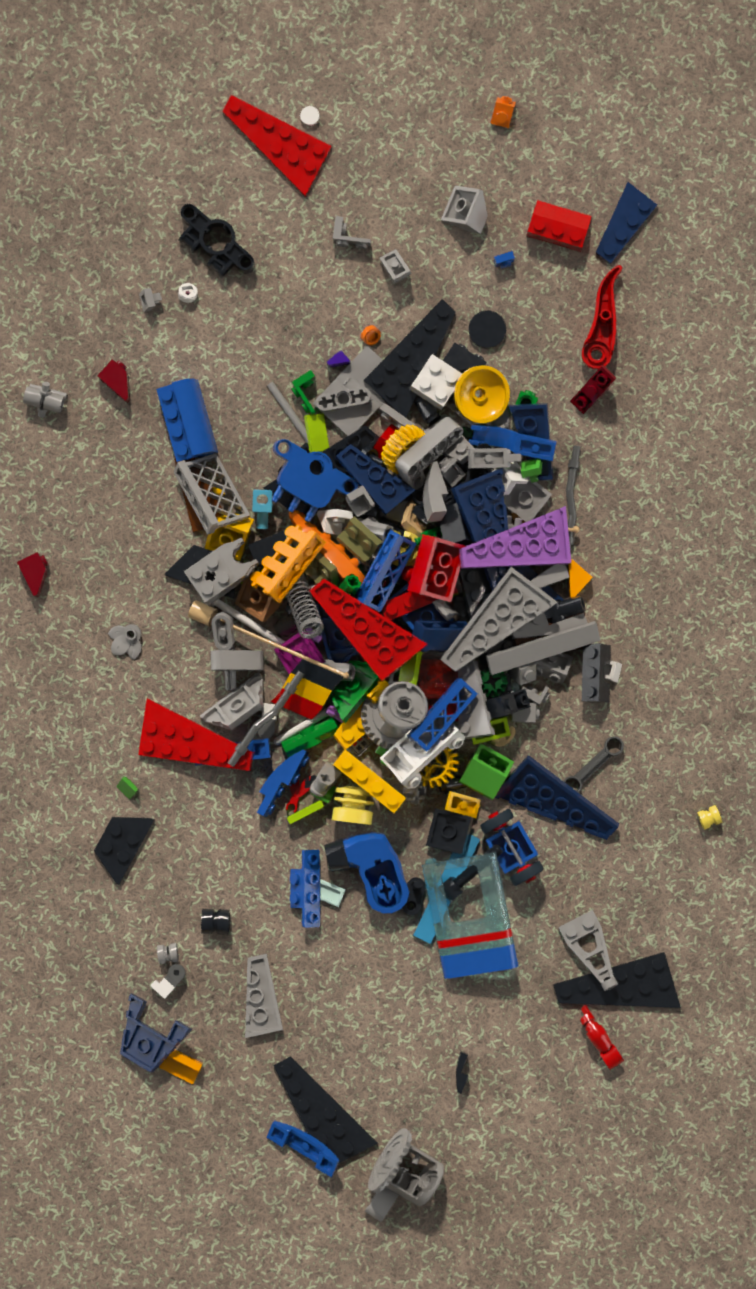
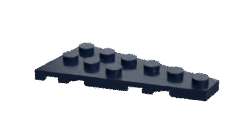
(484, 513)

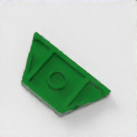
(351, 694)

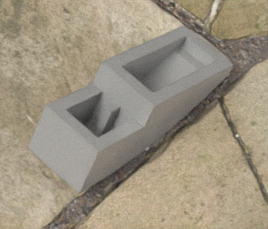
(434, 494)

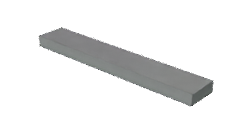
(543, 648)

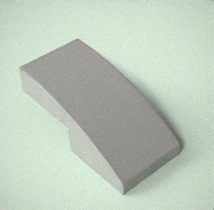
(446, 610)

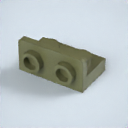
(359, 540)
(321, 569)

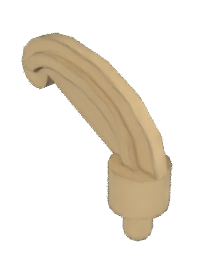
(504, 740)

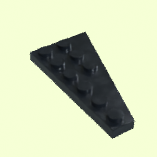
(640, 983)

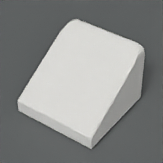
(612, 671)

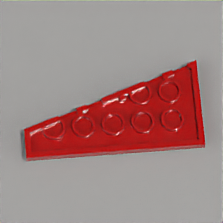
(288, 148)
(373, 635)
(181, 739)

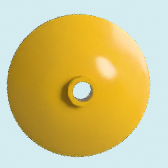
(493, 394)

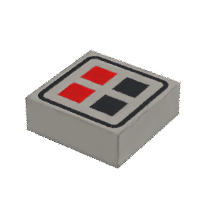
(361, 745)

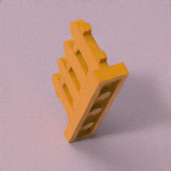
(296, 563)

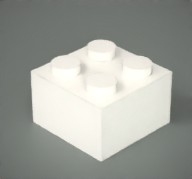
(436, 382)

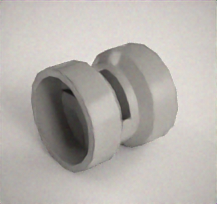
(164, 956)

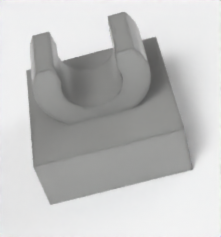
(148, 299)

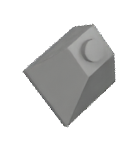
(466, 209)

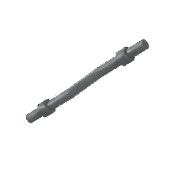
(573, 466)
(241, 748)

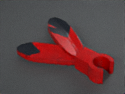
(299, 790)

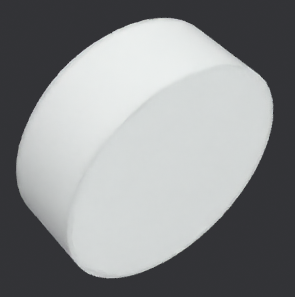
(309, 116)

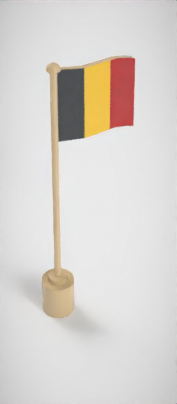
(313, 688)

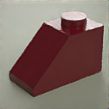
(116, 379)
(34, 571)

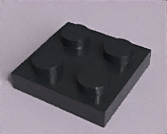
(449, 831)

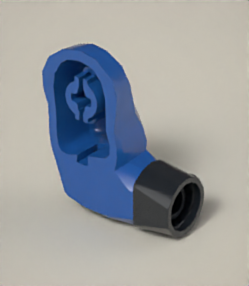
(377, 866)

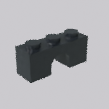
(593, 684)

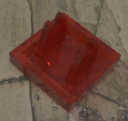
(435, 677)

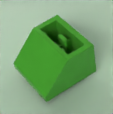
(486, 771)

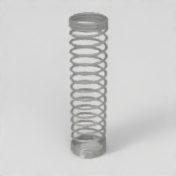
(309, 620)

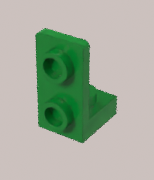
(305, 381)

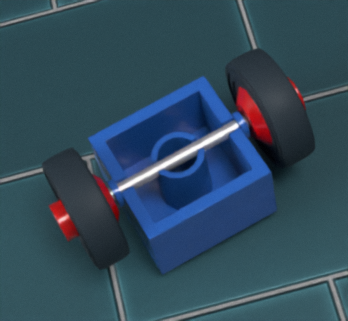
(515, 845)

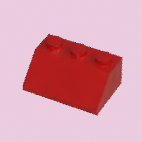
(558, 226)
(436, 568)

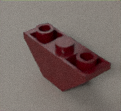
(593, 389)

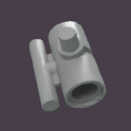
(44, 398)

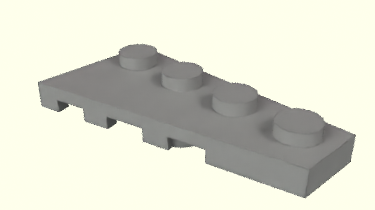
(475, 718)
(261, 1000)

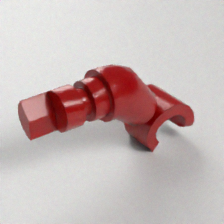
(600, 1039)

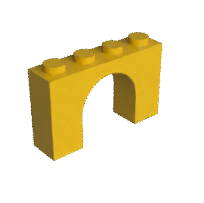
(369, 781)

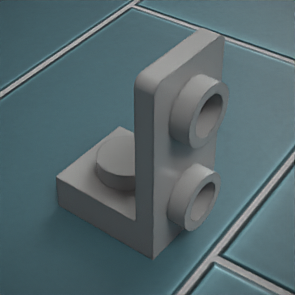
(340, 228)

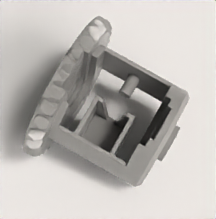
(395, 713)
(409, 1186)

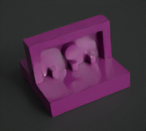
(300, 645)

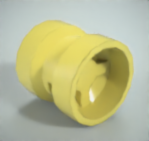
(709, 817)

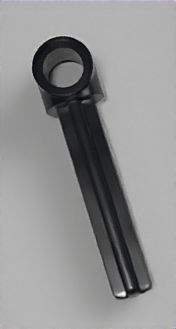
(454, 886)

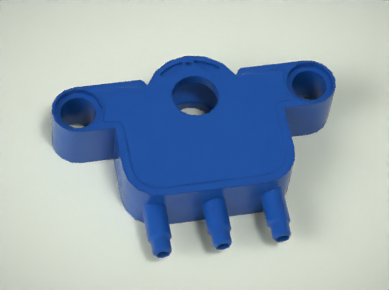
(305, 486)

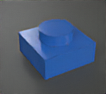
(504, 260)

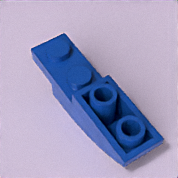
(285, 773)

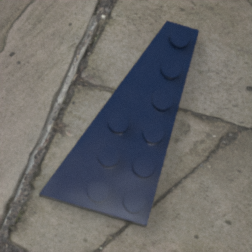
(549, 796)

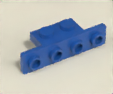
(306, 888)

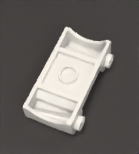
(408, 758)

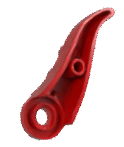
(604, 325)

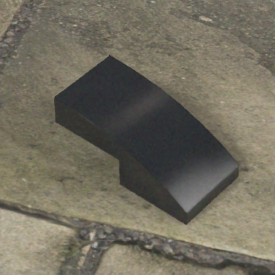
(461, 1077)

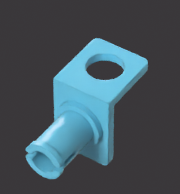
(261, 508)

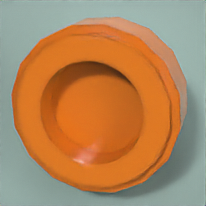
(371, 335)

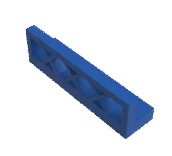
(378, 571)
(437, 708)

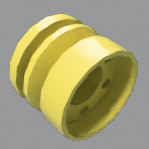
(353, 806)

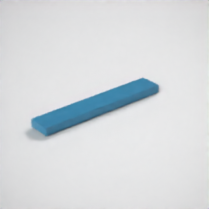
(425, 928)

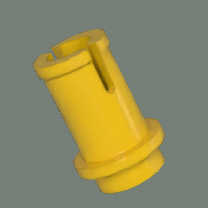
(375, 694)

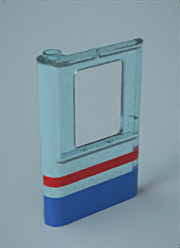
(473, 944)

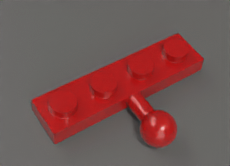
(408, 601)

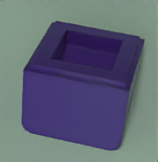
(338, 359)

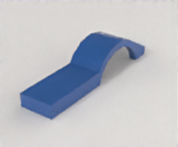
(516, 442)

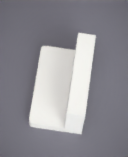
(511, 476)

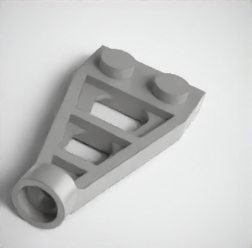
(580, 928)

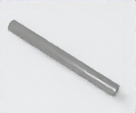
(287, 408)

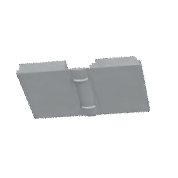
(353, 376)

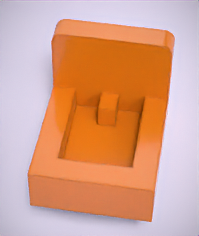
(503, 111)

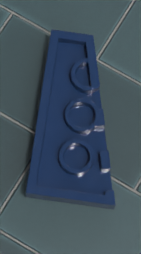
(534, 421)
(381, 486)

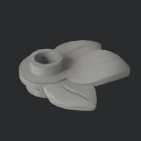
(124, 643)

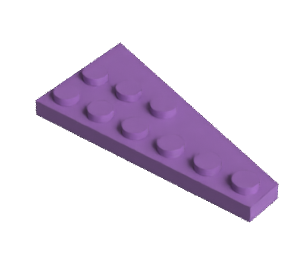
(528, 544)

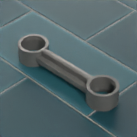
(595, 763)

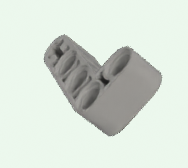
(426, 450)

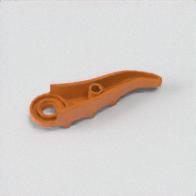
(333, 552)

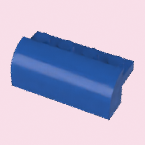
(187, 419)

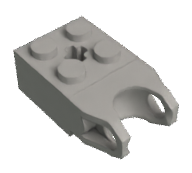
(223, 564)

